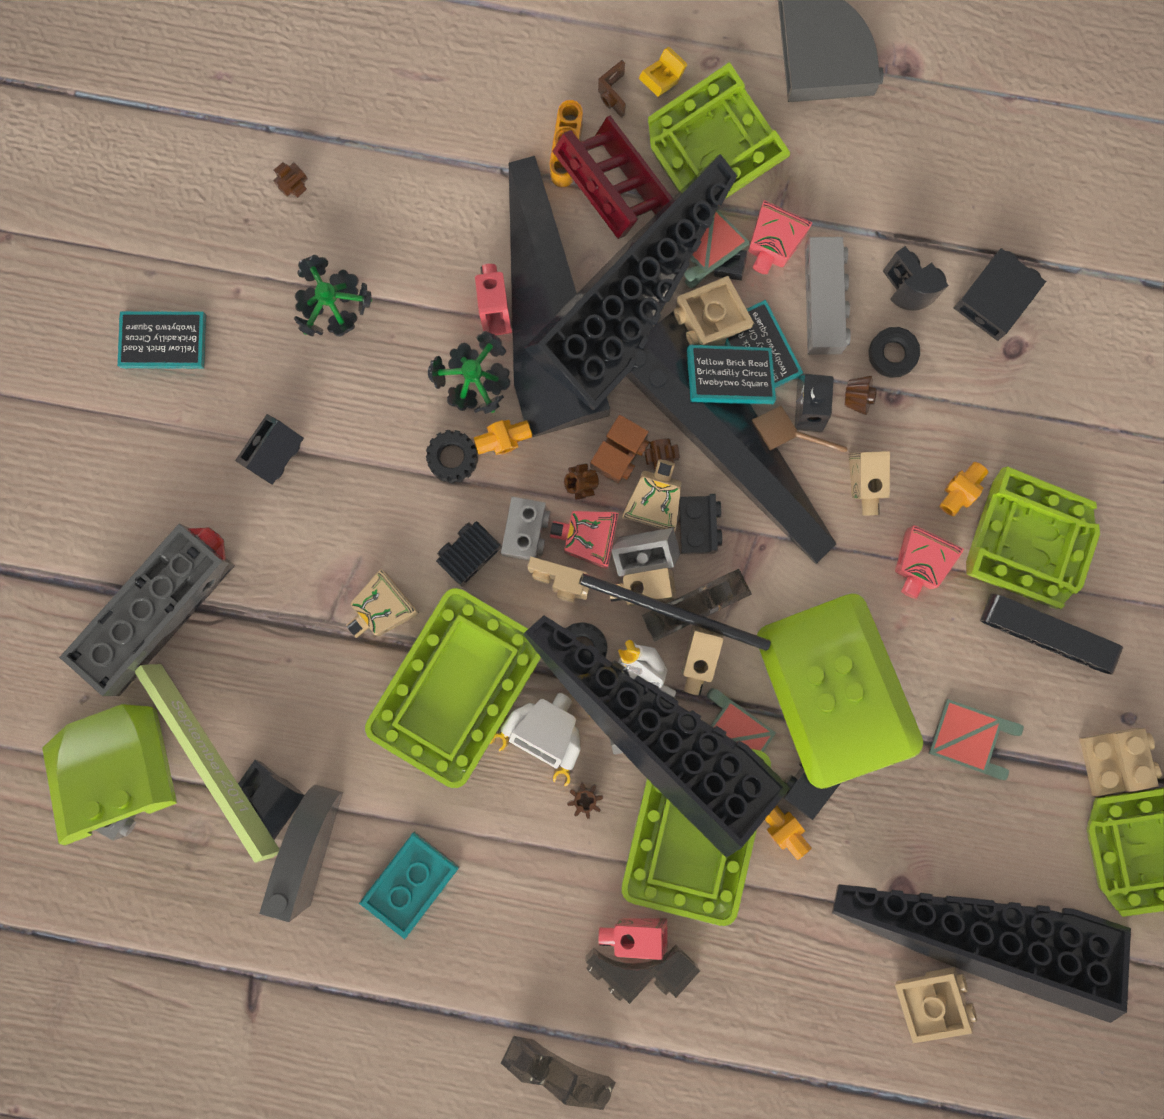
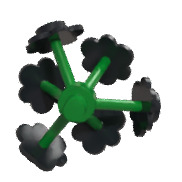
(340, 286)
(467, 363)

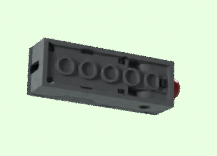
(149, 609)

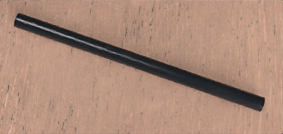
(674, 612)

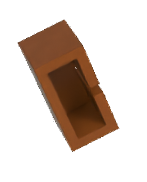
(619, 450)

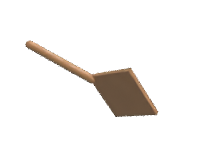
(778, 429)

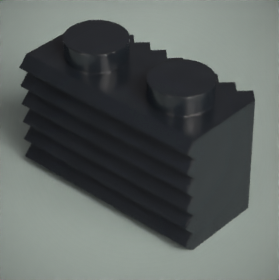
(468, 552)

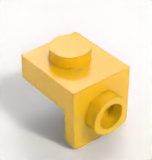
(664, 73)

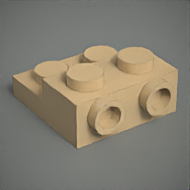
(712, 313)
(565, 579)
(1120, 761)
(936, 1005)

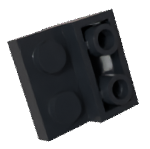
(914, 286)
(270, 796)

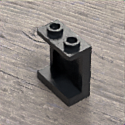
(1000, 294)

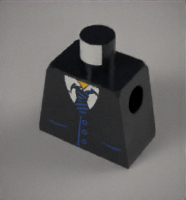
(813, 400)

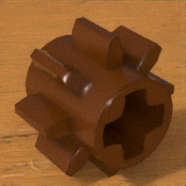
(290, 179)
(661, 450)
(581, 481)
(592, 804)

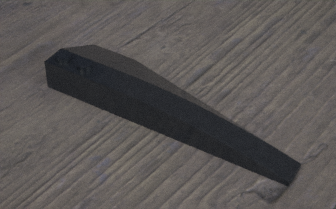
(539, 292)
(596, 332)
(727, 438)
(694, 765)
(1034, 950)

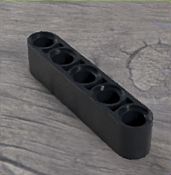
(1051, 634)

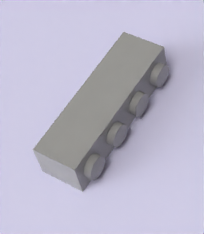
(826, 295)

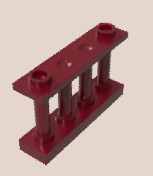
(597, 187)

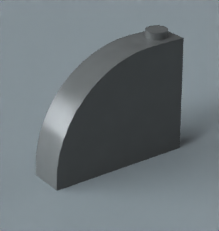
(827, 51)
(301, 855)

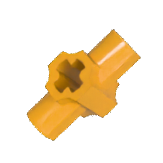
(502, 437)
(964, 489)
(787, 832)

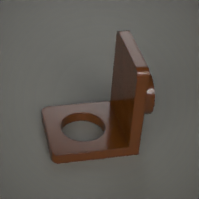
(608, 95)

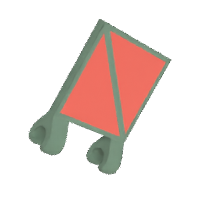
(717, 246)
(739, 723)
(970, 737)

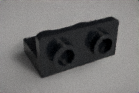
(699, 524)

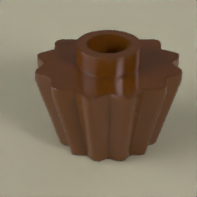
(860, 394)

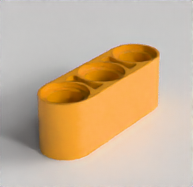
(562, 125)

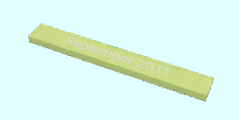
(207, 762)

